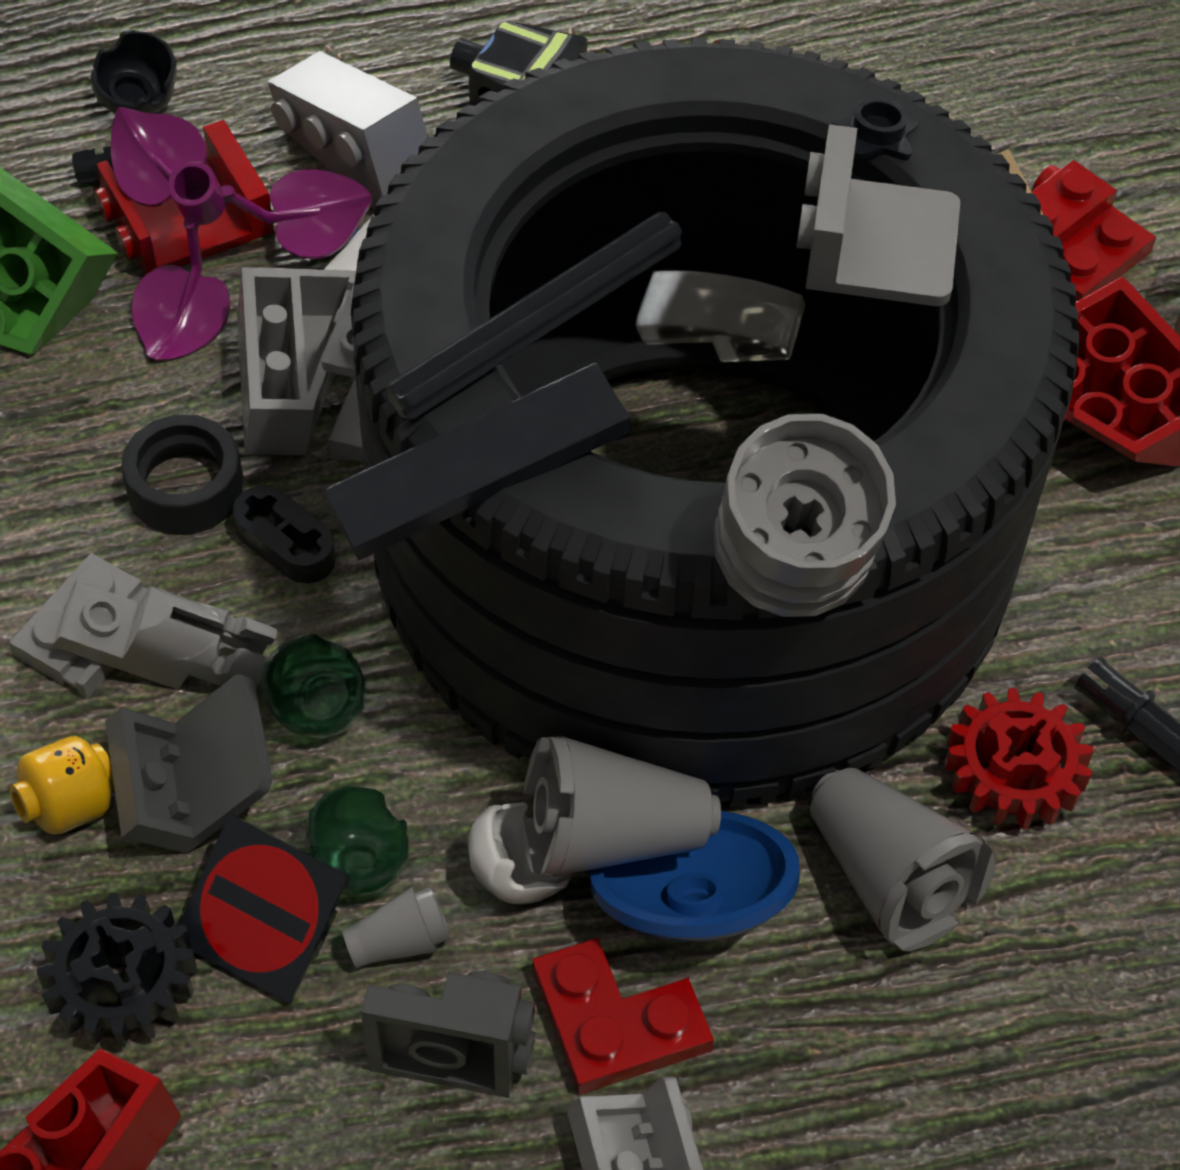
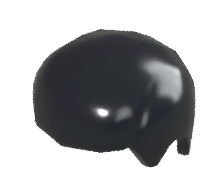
(135, 73)

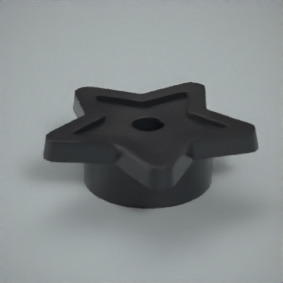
(881, 128)

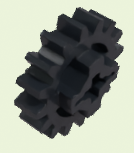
(88, 989)

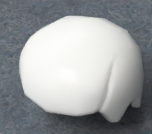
(500, 858)

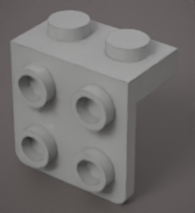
(876, 234)

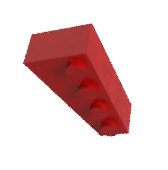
(96, 1120)

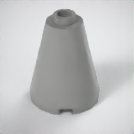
(609, 809)
(900, 856)

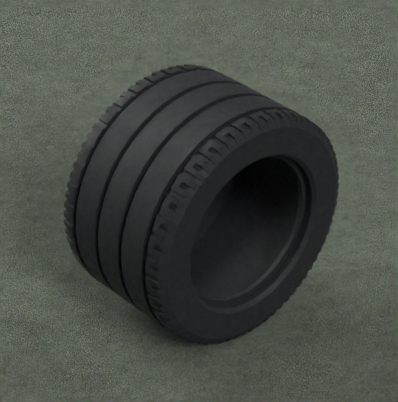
(597, 585)

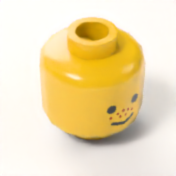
(63, 785)

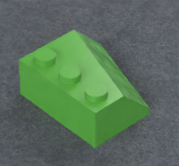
(45, 267)

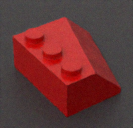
(1127, 375)

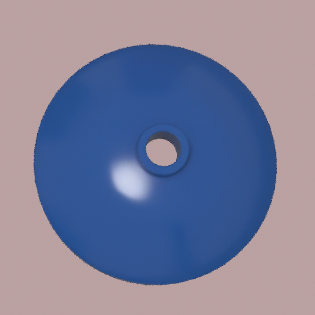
(705, 893)

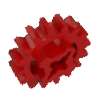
(1024, 739)

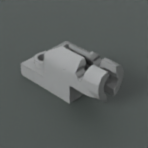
(162, 636)

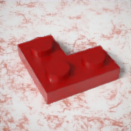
(612, 1036)

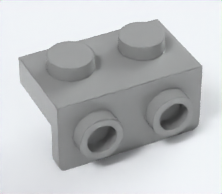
(635, 1130)

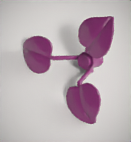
(167, 158)

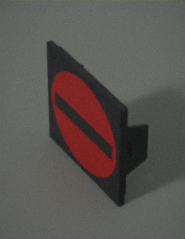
(262, 908)

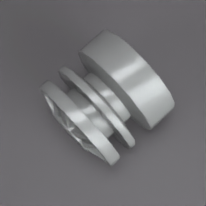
(809, 476)

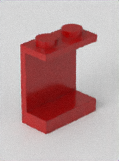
(158, 234)

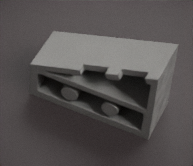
(348, 120)

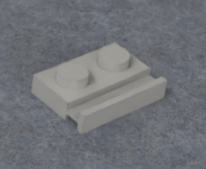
(36, 638)

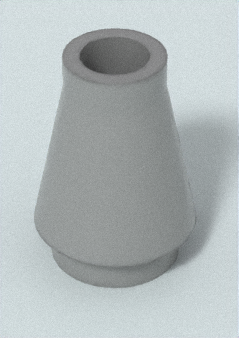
(399, 929)

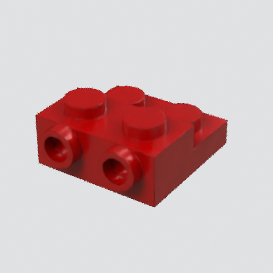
(1094, 234)

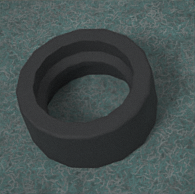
(176, 437)

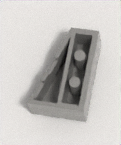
(281, 338)

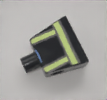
(510, 54)

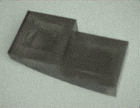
(734, 313)

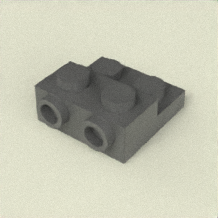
(463, 1041)

